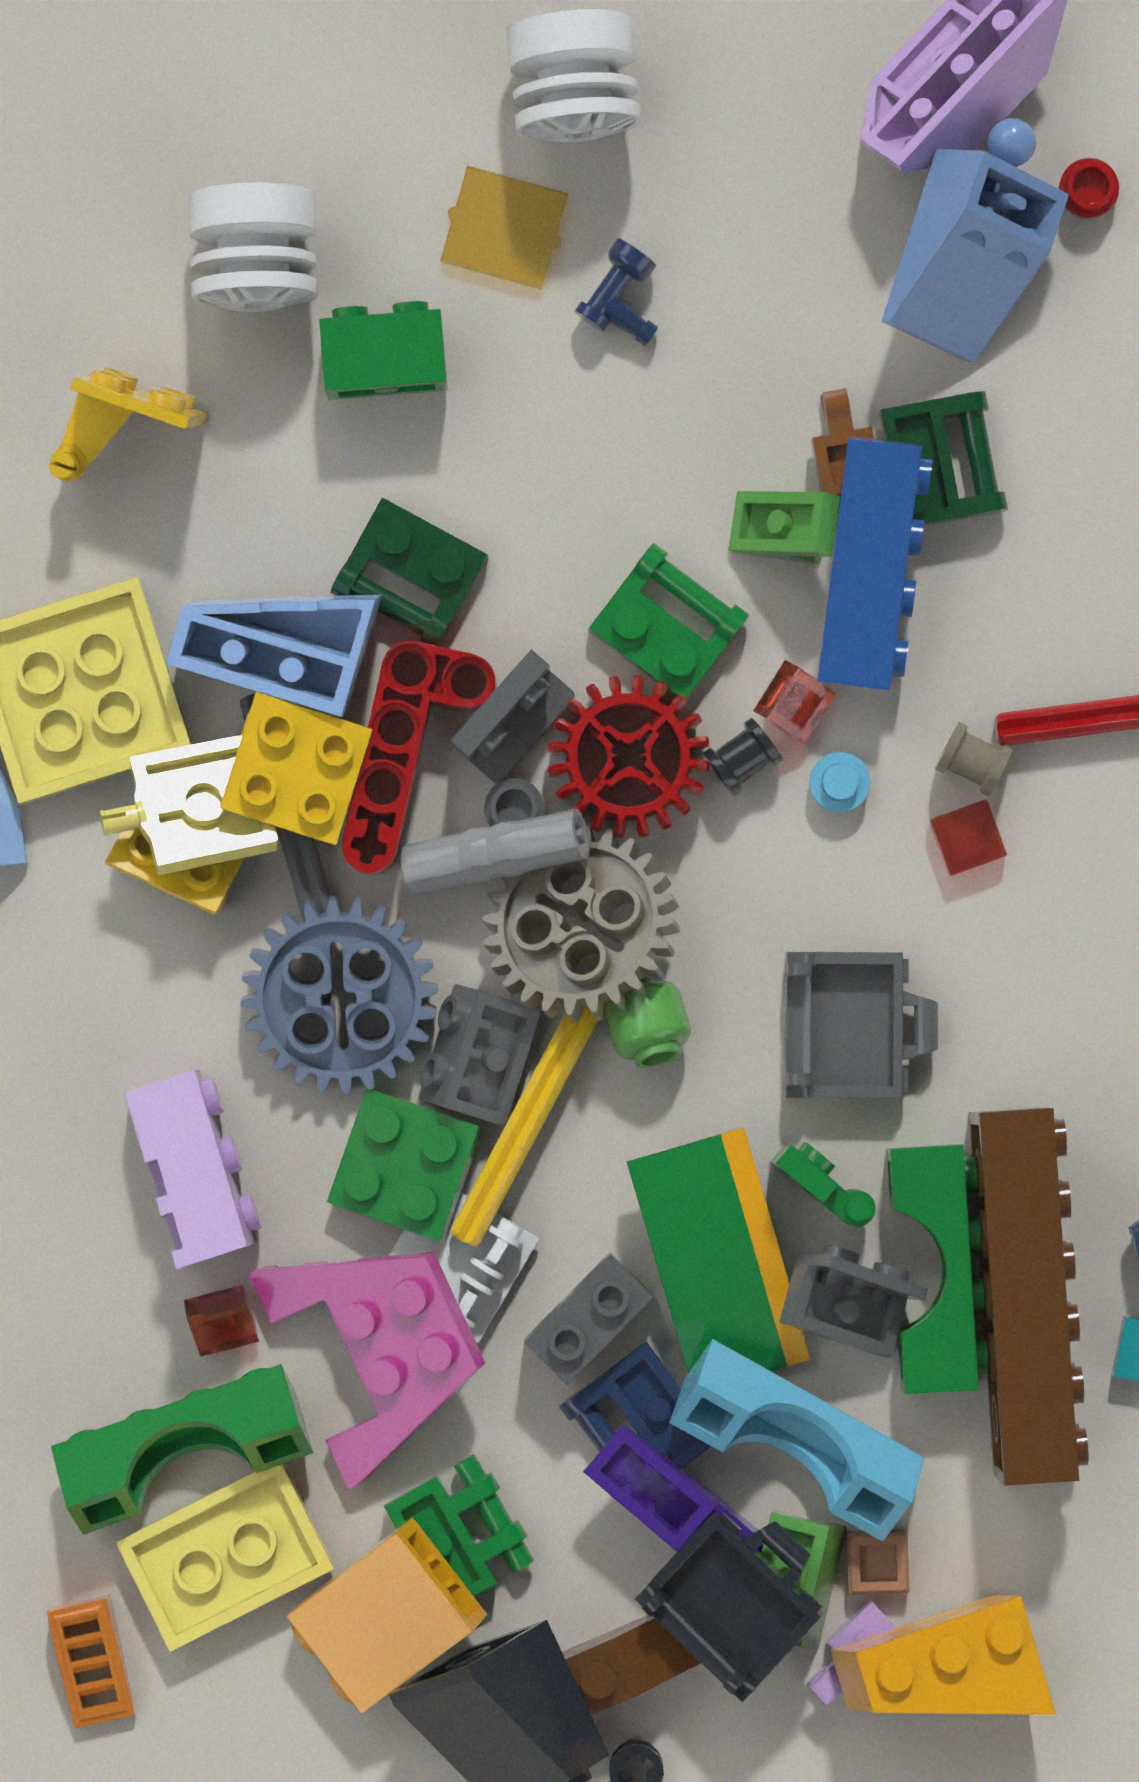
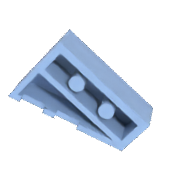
(279, 646)

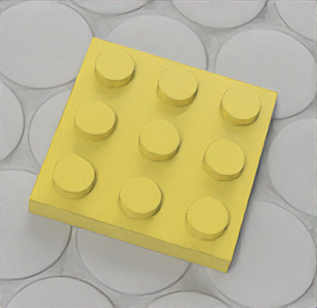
(84, 691)

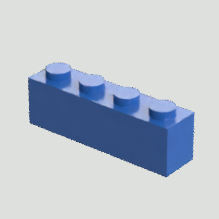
(870, 563)

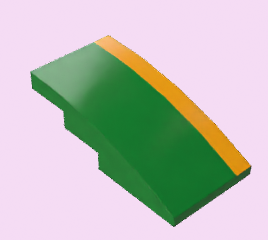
(717, 1250)

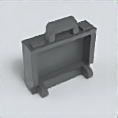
(849, 1025)

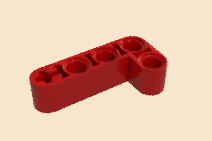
(404, 758)

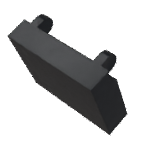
(733, 1602)

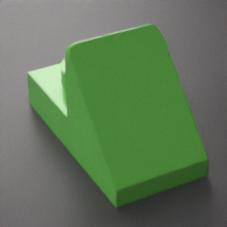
(785, 525)

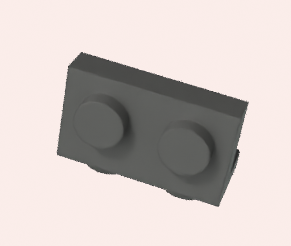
(849, 1301)

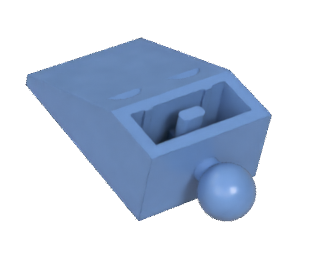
(974, 243)

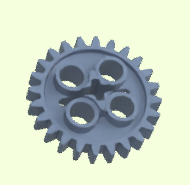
(285, 997)

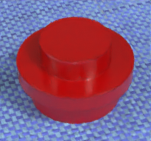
(1090, 187)

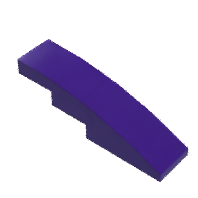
(657, 1489)

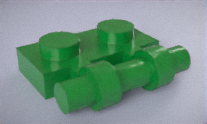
(811, 1171)
(441, 1521)

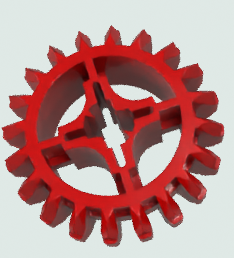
(664, 718)

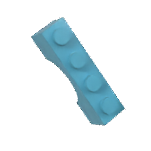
(861, 1471)

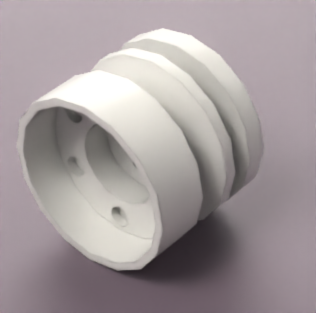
(573, 63)
(252, 236)

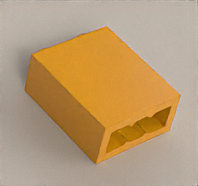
(386, 1616)

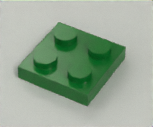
(404, 1165)

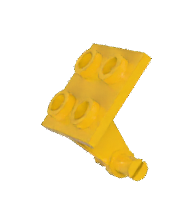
(102, 408)

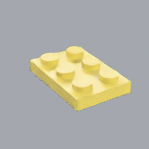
(225, 1555)

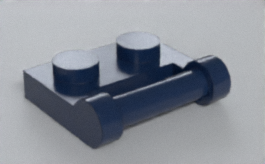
(646, 1398)

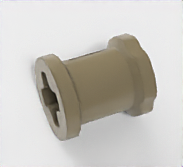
(974, 759)

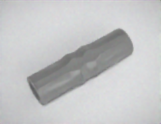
(495, 851)

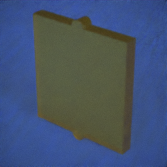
(504, 227)

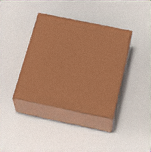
(877, 1565)

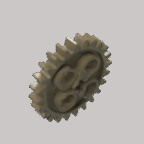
(549, 968)

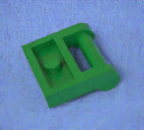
(655, 638)

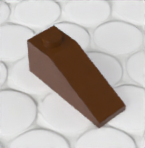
(626, 1662)

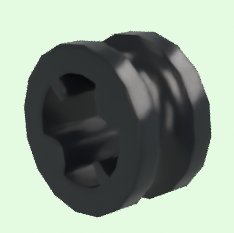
(636, 1747)

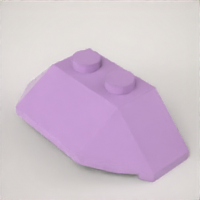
(959, 78)

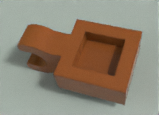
(831, 449)

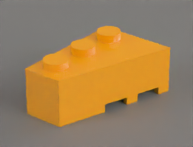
(949, 1663)

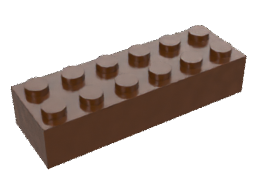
(1026, 1298)

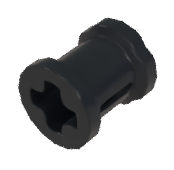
(743, 756)

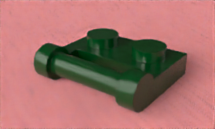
(925, 425)
(421, 557)

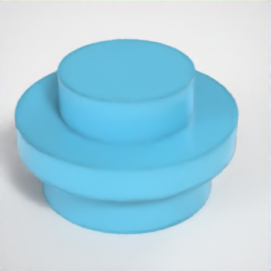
(839, 782)

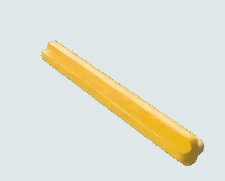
(522, 1128)

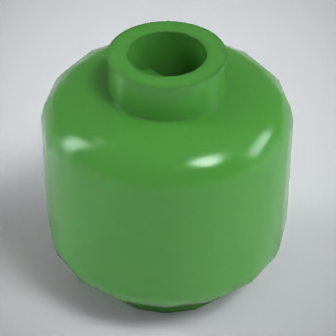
(651, 1026)

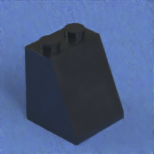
(506, 1711)

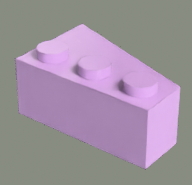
(193, 1167)

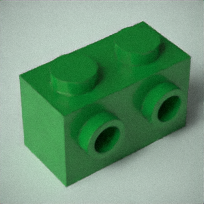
(383, 351)

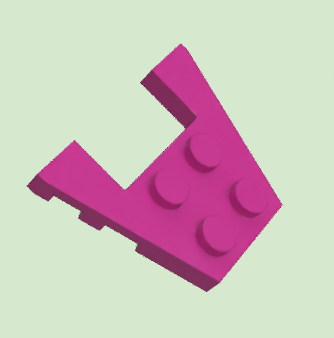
(399, 1333)

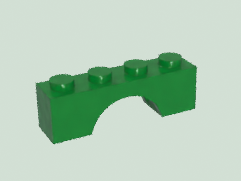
(940, 1346)
(112, 1467)

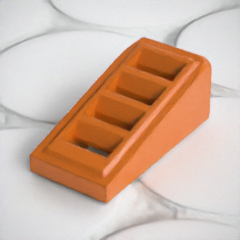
(82, 1611)

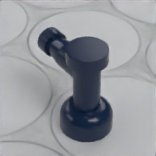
(605, 303)

